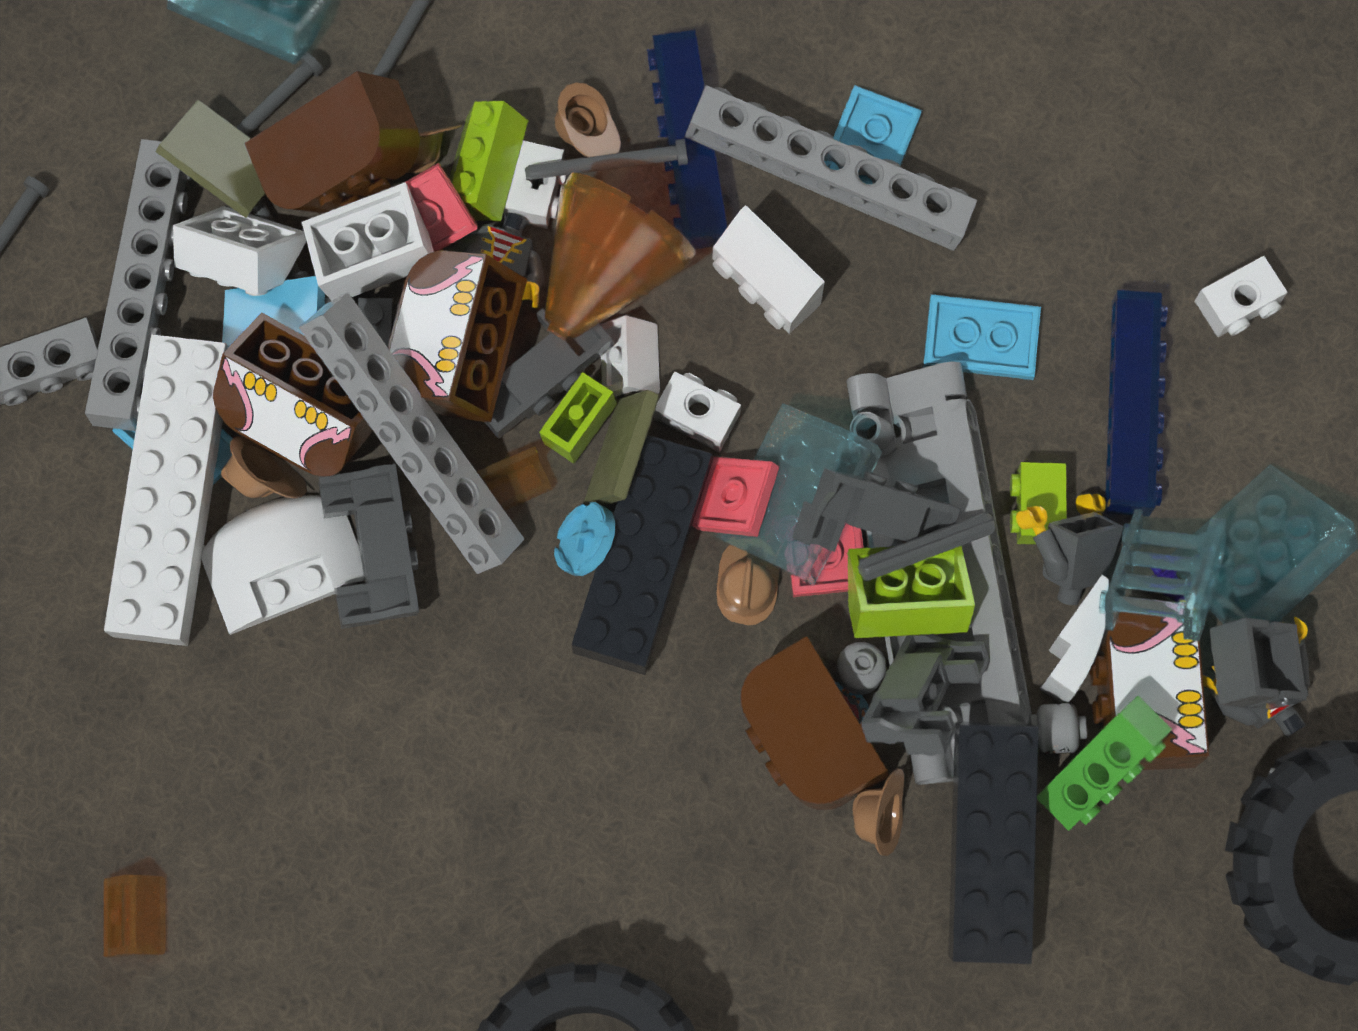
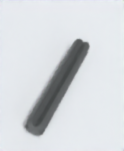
(926, 546)

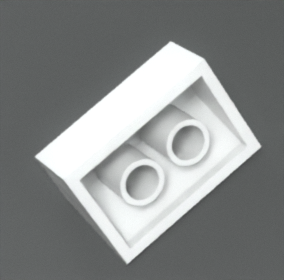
(367, 242)
(237, 249)
(767, 271)

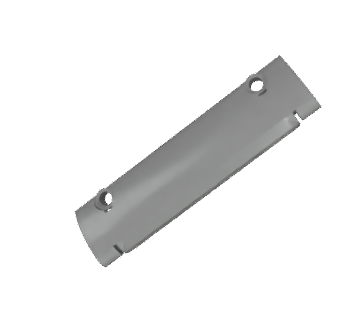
(946, 461)

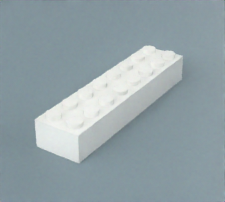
(167, 494)

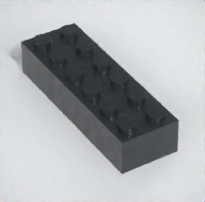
(644, 558)
(993, 843)

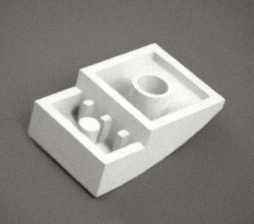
(1077, 647)

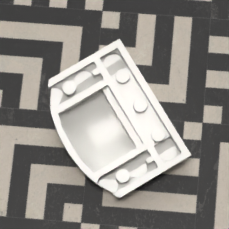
(279, 560)

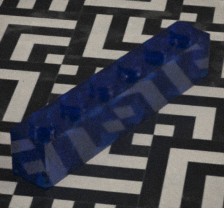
(696, 184)
(1134, 403)

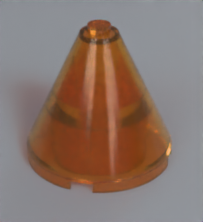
(606, 255)

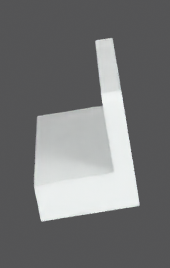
(633, 358)

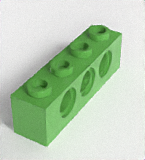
(1104, 762)

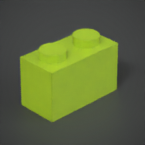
(578, 417)
(1038, 486)

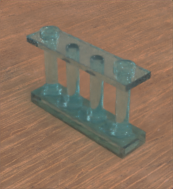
(1196, 589)

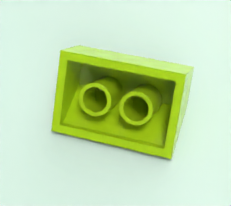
(488, 158)
(913, 600)

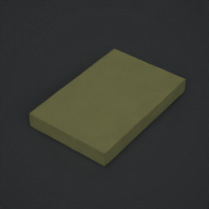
(214, 157)
(622, 448)

